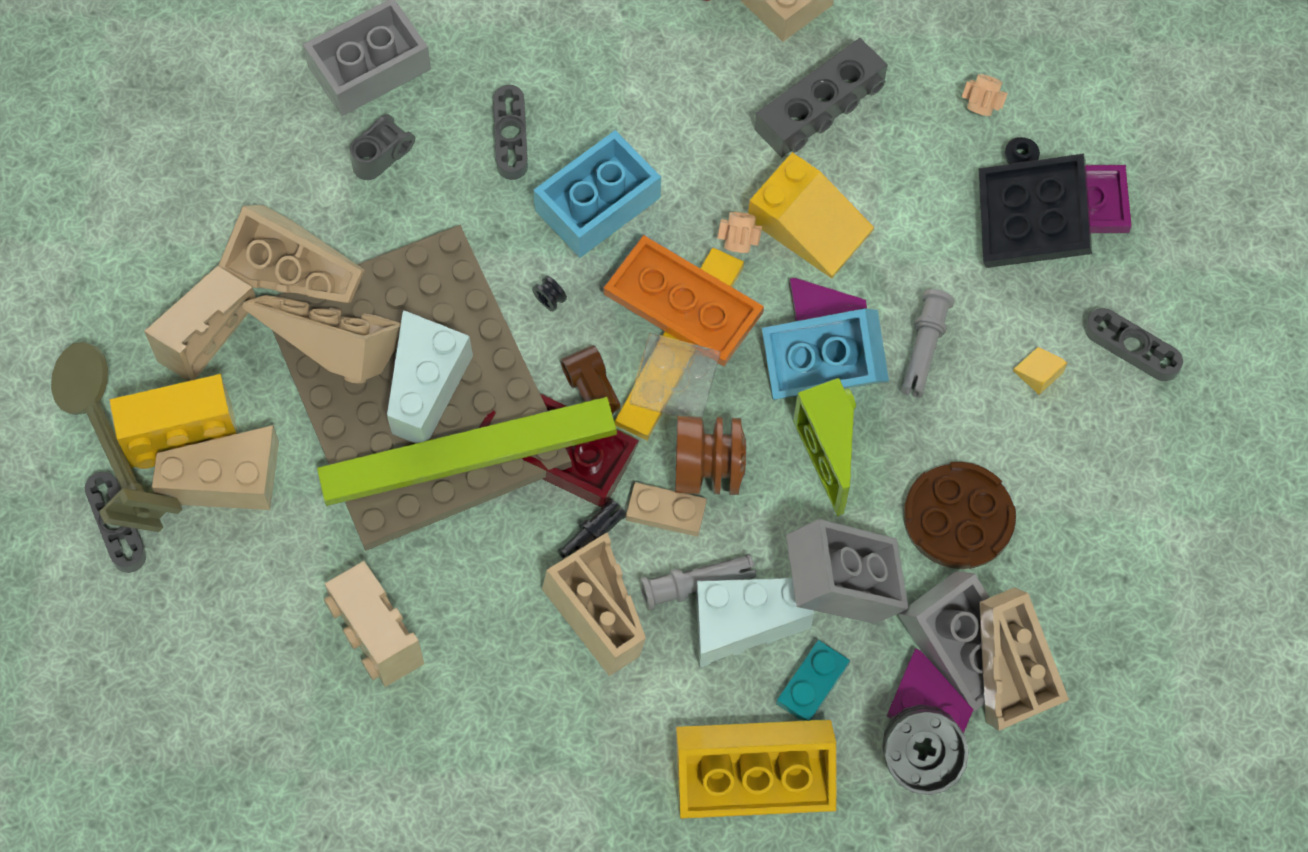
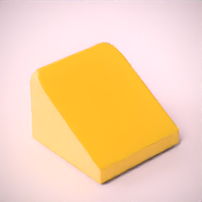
(1040, 369)

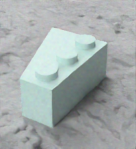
(425, 375)
(746, 614)

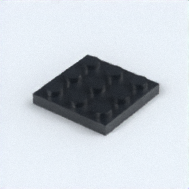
(1035, 211)

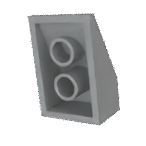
(948, 632)

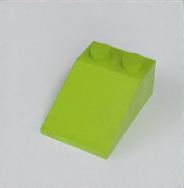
(826, 429)

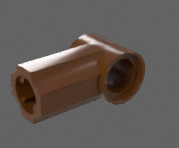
(588, 375)

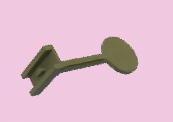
(77, 389)

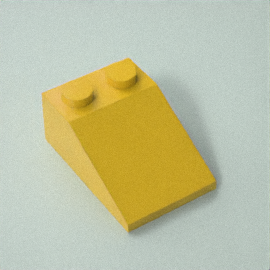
(809, 215)

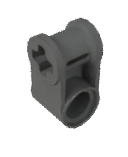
(383, 143)

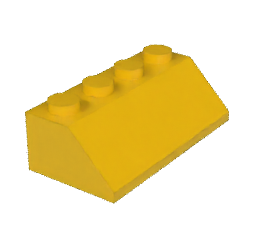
(756, 768)

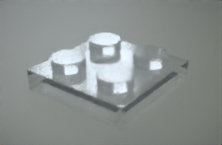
(674, 377)

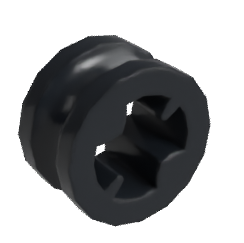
(549, 293)

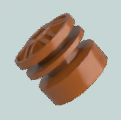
(709, 455)

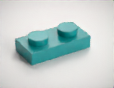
(813, 682)

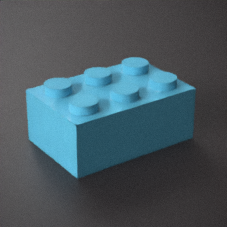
(597, 193)

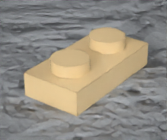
(666, 509)

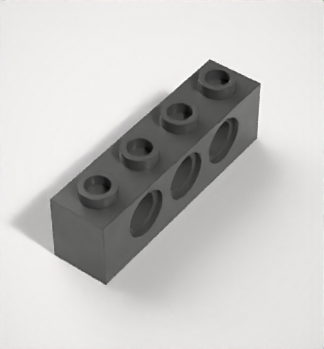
(853, 63)

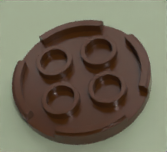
(959, 515)

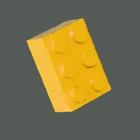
(171, 418)

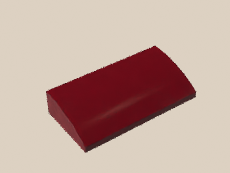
(595, 464)

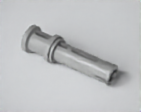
(929, 327)
(680, 584)

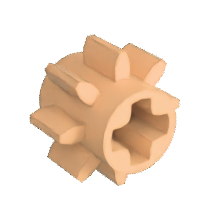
(984, 95)
(739, 232)

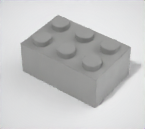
(367, 56)
(846, 572)

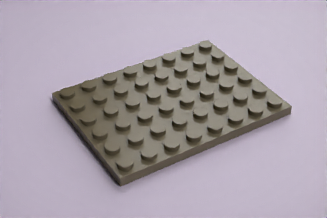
(444, 285)

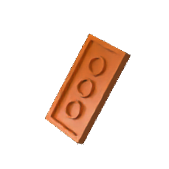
(683, 299)

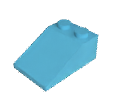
(825, 349)

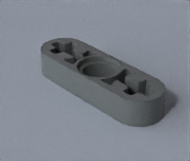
(502, 121)
(1131, 330)
(114, 549)

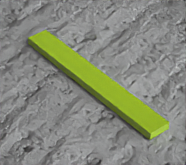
(466, 451)

